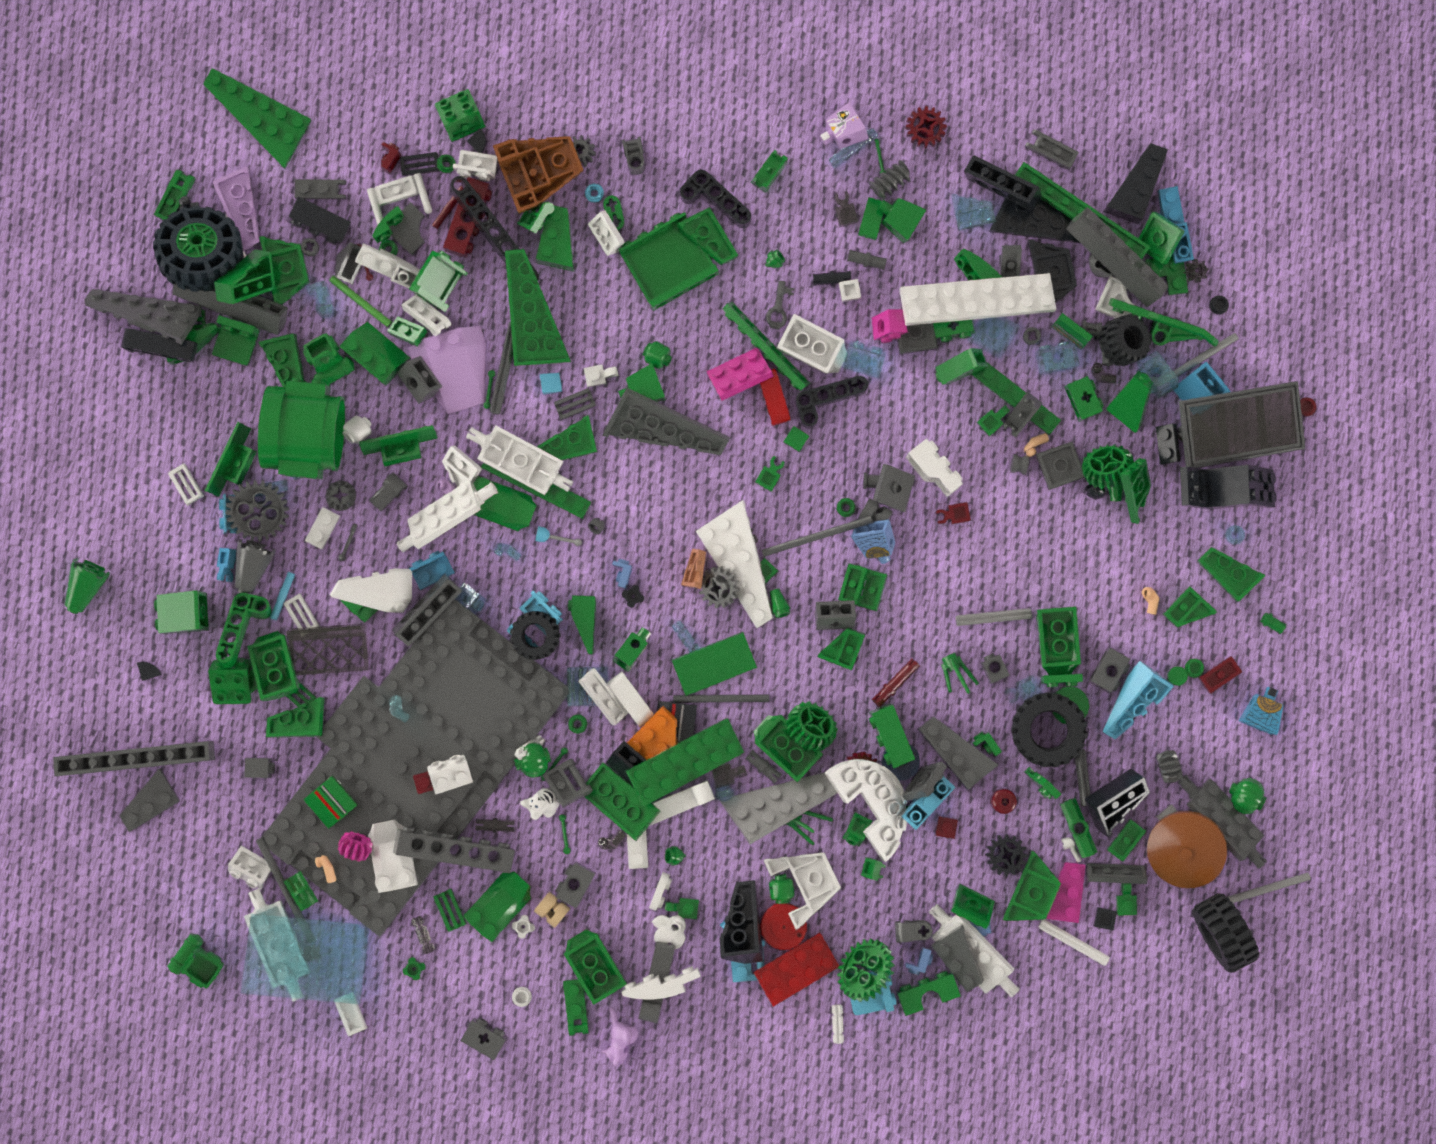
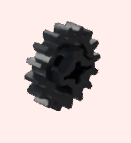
(1018, 850)

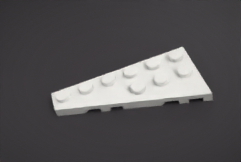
(734, 547)

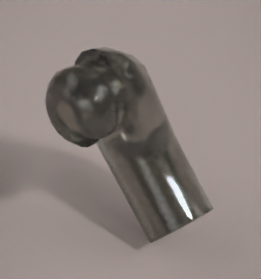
(1100, 375)
(612, 842)

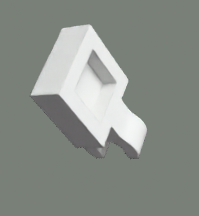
(596, 375)

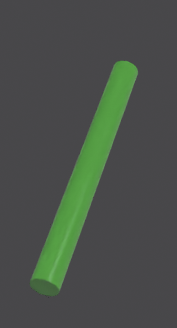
(360, 301)

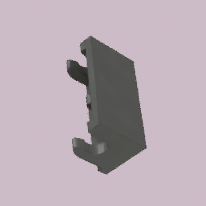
(1022, 413)

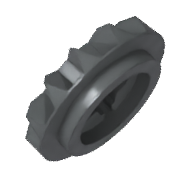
(346, 501)

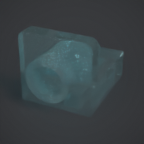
(471, 599)

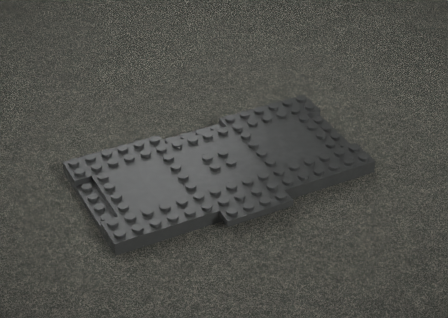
(463, 698)

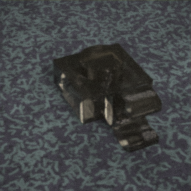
(725, 775)

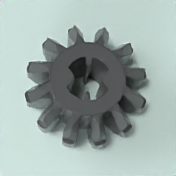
(587, 149)
(1169, 766)

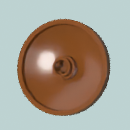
(1187, 849)

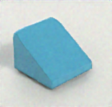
(550, 383)

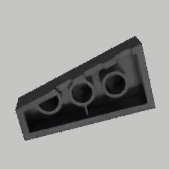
(1136, 190)

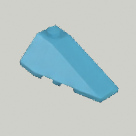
(1138, 692)

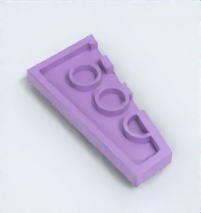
(238, 202)

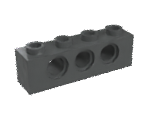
(426, 610)

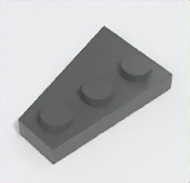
(149, 802)

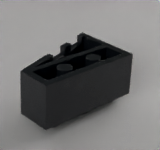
(1115, 800)

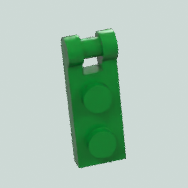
(170, 199)
(575, 1006)

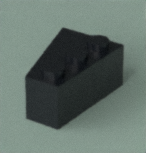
(318, 221)

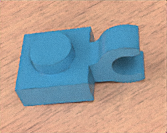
(226, 561)

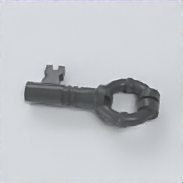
(781, 290)

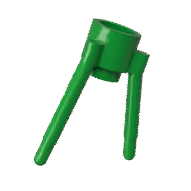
(952, 663)
(797, 821)

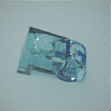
(323, 299)

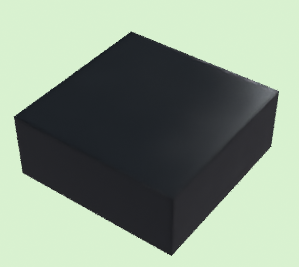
(1105, 918)

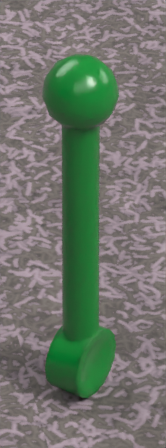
(879, 155)
(491, 374)
(564, 751)
(562, 818)

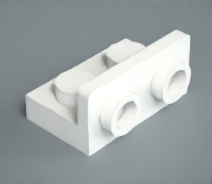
(606, 233)
(249, 868)

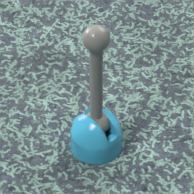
(543, 535)

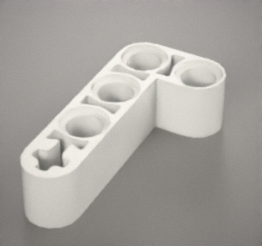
(683, 801)

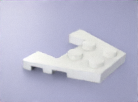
(813, 879)

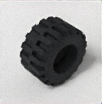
(1136, 339)
(518, 635)

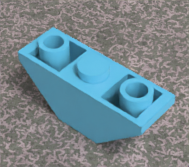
(922, 807)

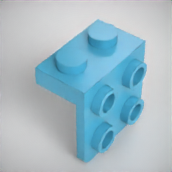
(538, 602)
(881, 1002)

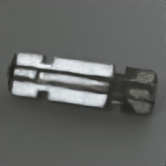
(423, 935)

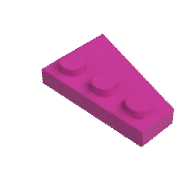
(1069, 897)

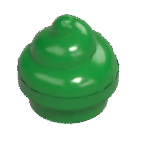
(775, 259)
(674, 855)

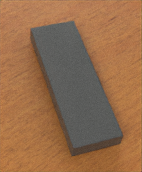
(1116, 873)

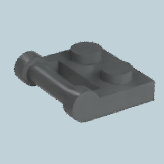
(562, 786)

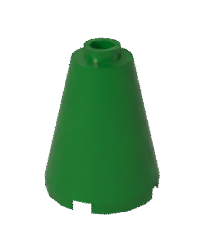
(83, 584)

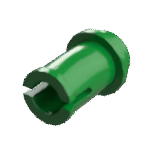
(1273, 623)

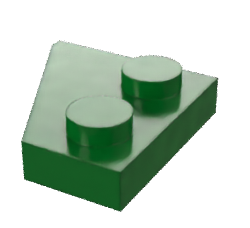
(1188, 608)
(844, 648)

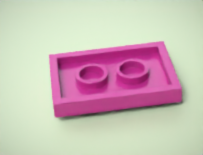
(739, 374)

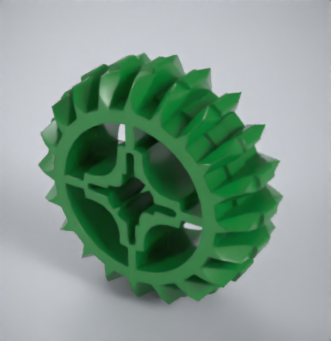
(1105, 466)
(811, 726)

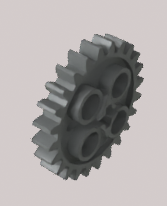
(267, 524)

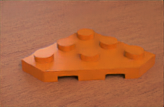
(656, 734)

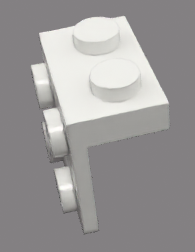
(476, 164)

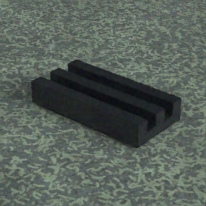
(416, 157)

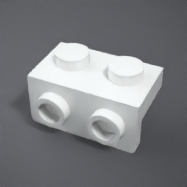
(449, 774)

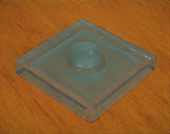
(994, 335)

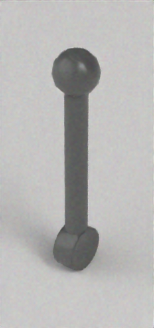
(342, 557)

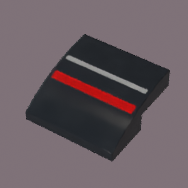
(685, 718)

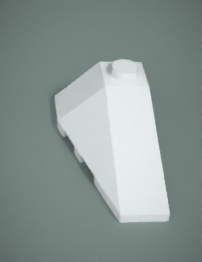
(382, 592)

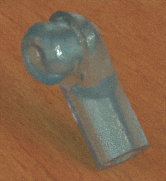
(396, 709)

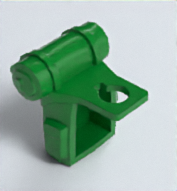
(328, 363)
(196, 962)

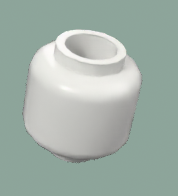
(357, 429)

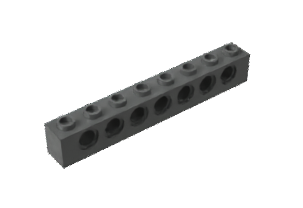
(134, 758)

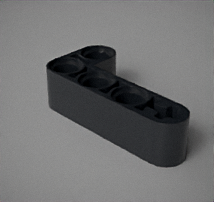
(718, 201)
(157, 345)
(830, 390)

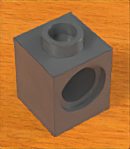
(1002, 671)
(259, 768)

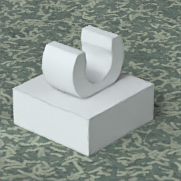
(849, 290)

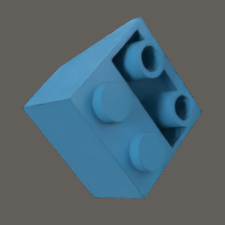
(1201, 383)

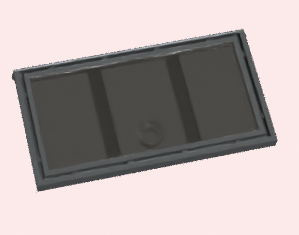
(1242, 424)

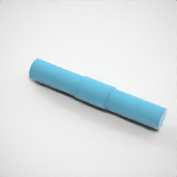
(282, 596)

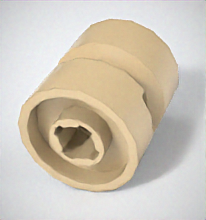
(550, 902)

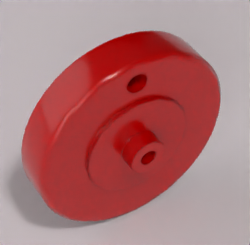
(778, 928)

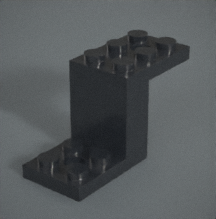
(1227, 487)

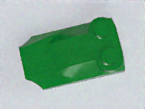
(507, 507)
(1058, 640)
(273, 667)
(776, 742)
(499, 905)
(593, 966)

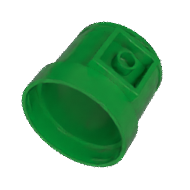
(301, 429)

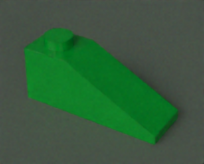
(583, 613)

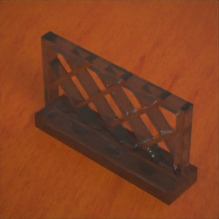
(328, 632)

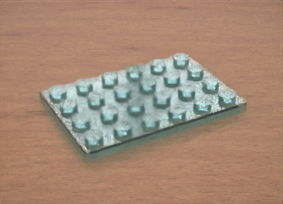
(305, 959)

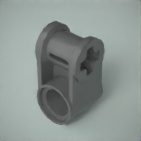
(634, 152)
(909, 931)

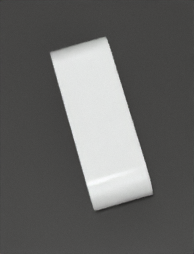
(630, 699)

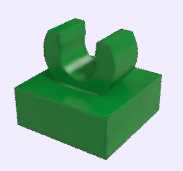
(872, 868)

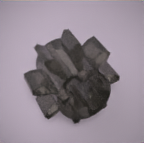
(1196, 276)

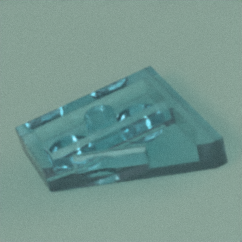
(972, 212)

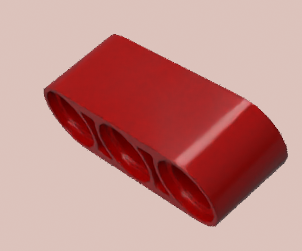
(775, 400)

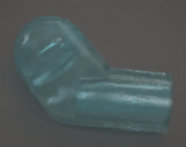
(508, 549)

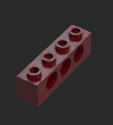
(458, 225)

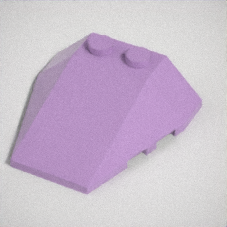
(458, 364)

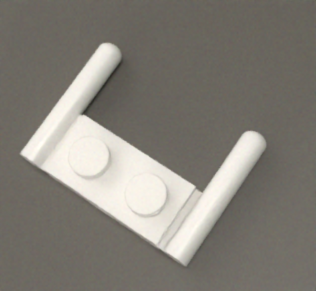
(397, 191)

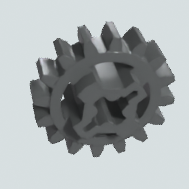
(716, 579)

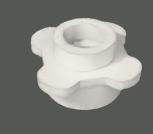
(518, 926)

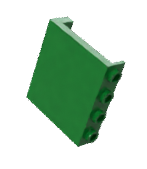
(667, 262)

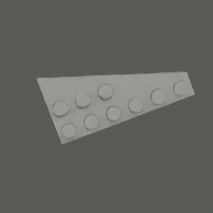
(771, 807)

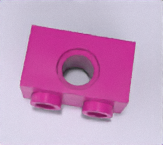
(889, 325)

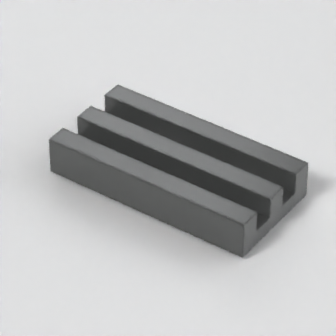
(571, 397)

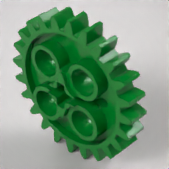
(859, 983)

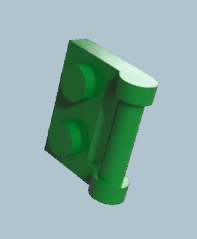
(534, 220)

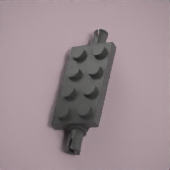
(1238, 830)

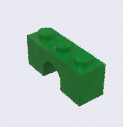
(911, 996)

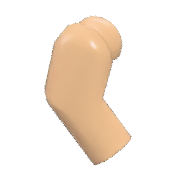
(1033, 443)
(1152, 598)
(324, 862)

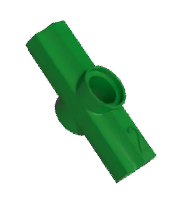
(1083, 839)

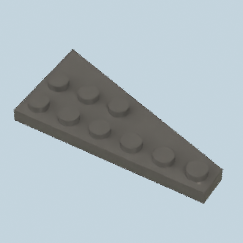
(151, 314)
(656, 424)

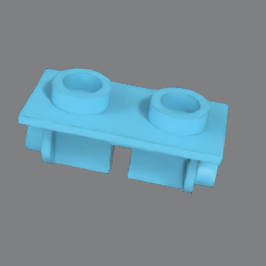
(223, 524)

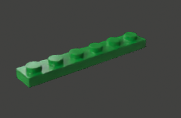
(760, 341)
(1013, 394)
(555, 495)

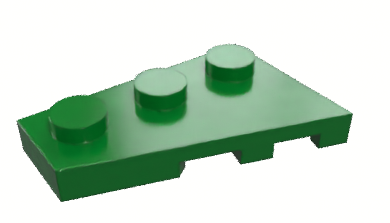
(709, 235)
(284, 357)
(572, 442)
(1232, 575)
(298, 722)

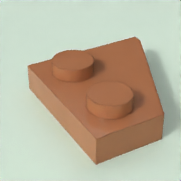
(694, 571)

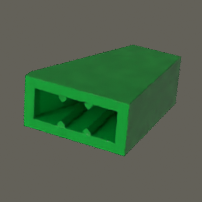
(961, 366)
(1131, 402)

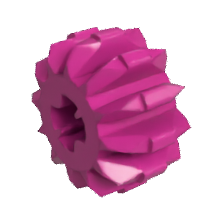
(355, 846)

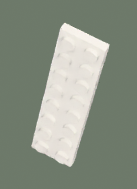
(977, 299)

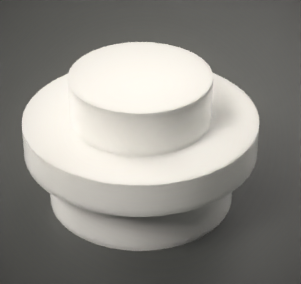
(521, 996)

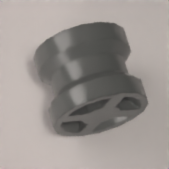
(1019, 464)

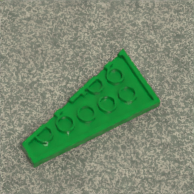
(268, 121)
(532, 324)

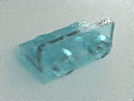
(864, 359)

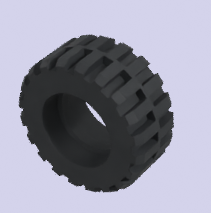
(1075, 730)
(1226, 932)

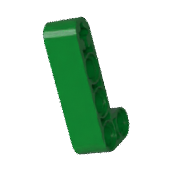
(239, 630)

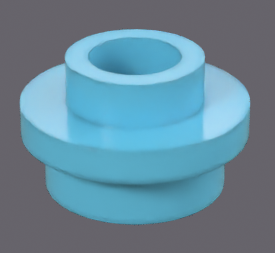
(590, 188)

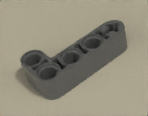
(660, 966)

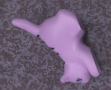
(622, 1036)

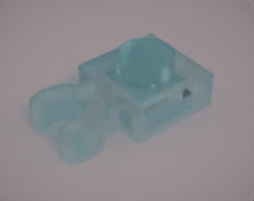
(1025, 688)

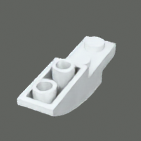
(388, 265)
(655, 989)

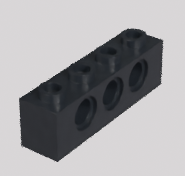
(1002, 183)

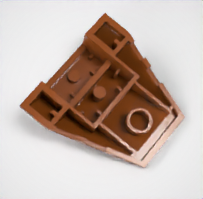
(537, 168)

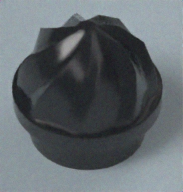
(1095, 493)

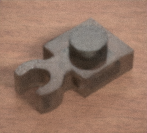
(845, 212)

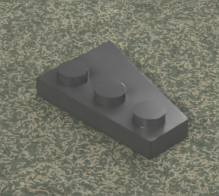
(958, 957)

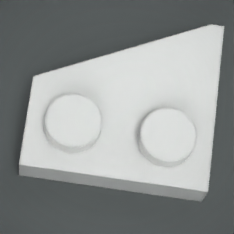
(460, 466)

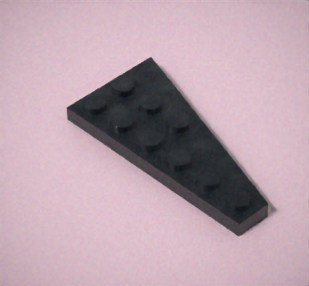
(1041, 223)

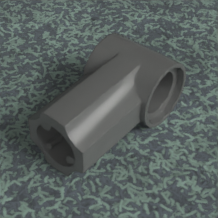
(391, 489)

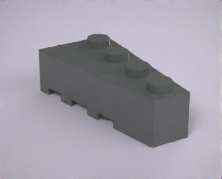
(959, 755)

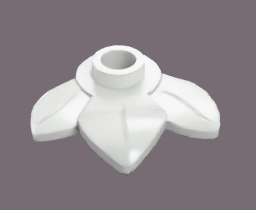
(668, 932)

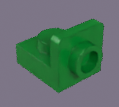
(990, 745)
(854, 834)

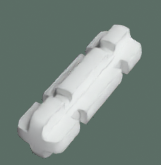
(520, 753)
(837, 1022)

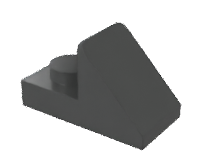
(1010, 260)

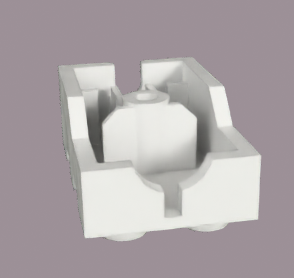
(933, 467)

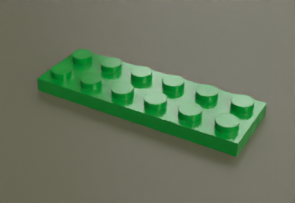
(684, 762)

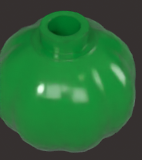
(535, 761)
(1247, 795)

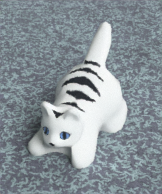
(541, 803)

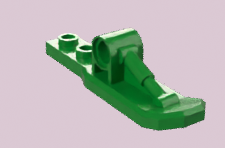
(1172, 329)

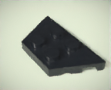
(1057, 262)

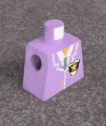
(844, 128)

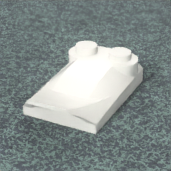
(813, 345)
(390, 870)

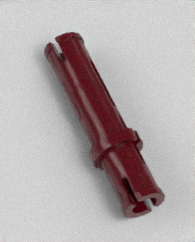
(892, 686)

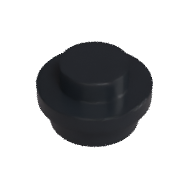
(1218, 305)

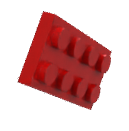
(796, 969)

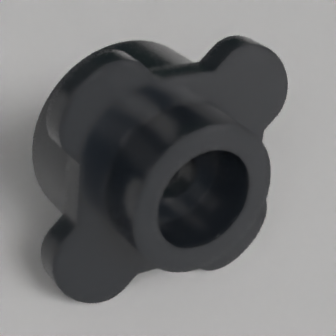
(633, 591)

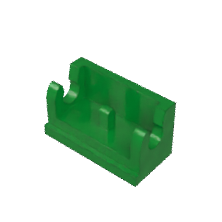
(769, 171)

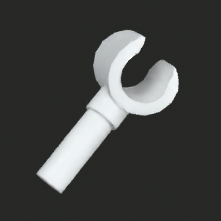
(1069, 843)

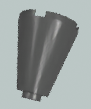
(251, 564)

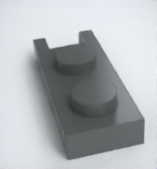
(1053, 150)
(319, 189)

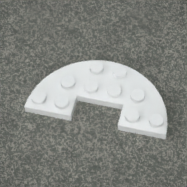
(883, 796)

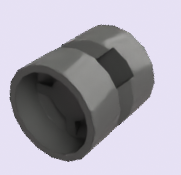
(872, 509)

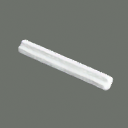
(1074, 942)

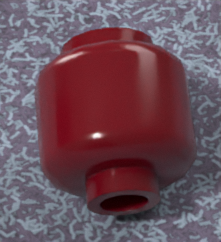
(997, 803)

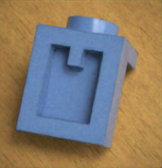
(624, 576)

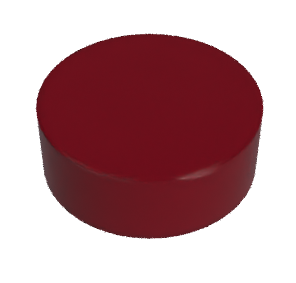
(1308, 406)

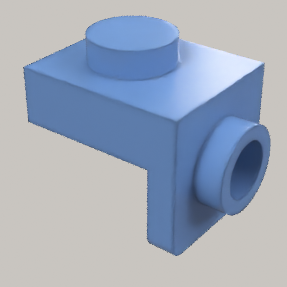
(924, 959)

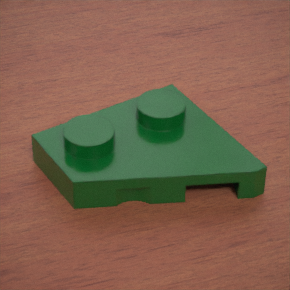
(1046, 789)

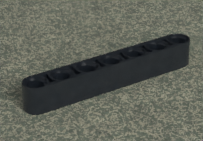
(484, 227)

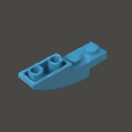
(1172, 210)

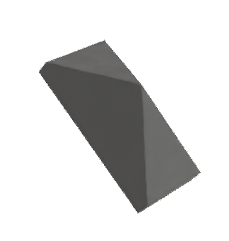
(346, 267)

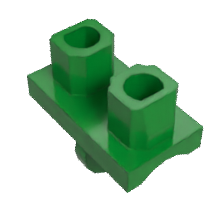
(300, 891)

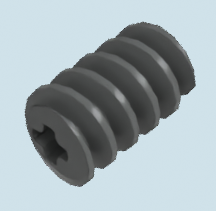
(890, 179)

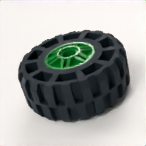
(197, 247)

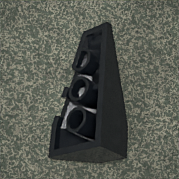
(742, 933)

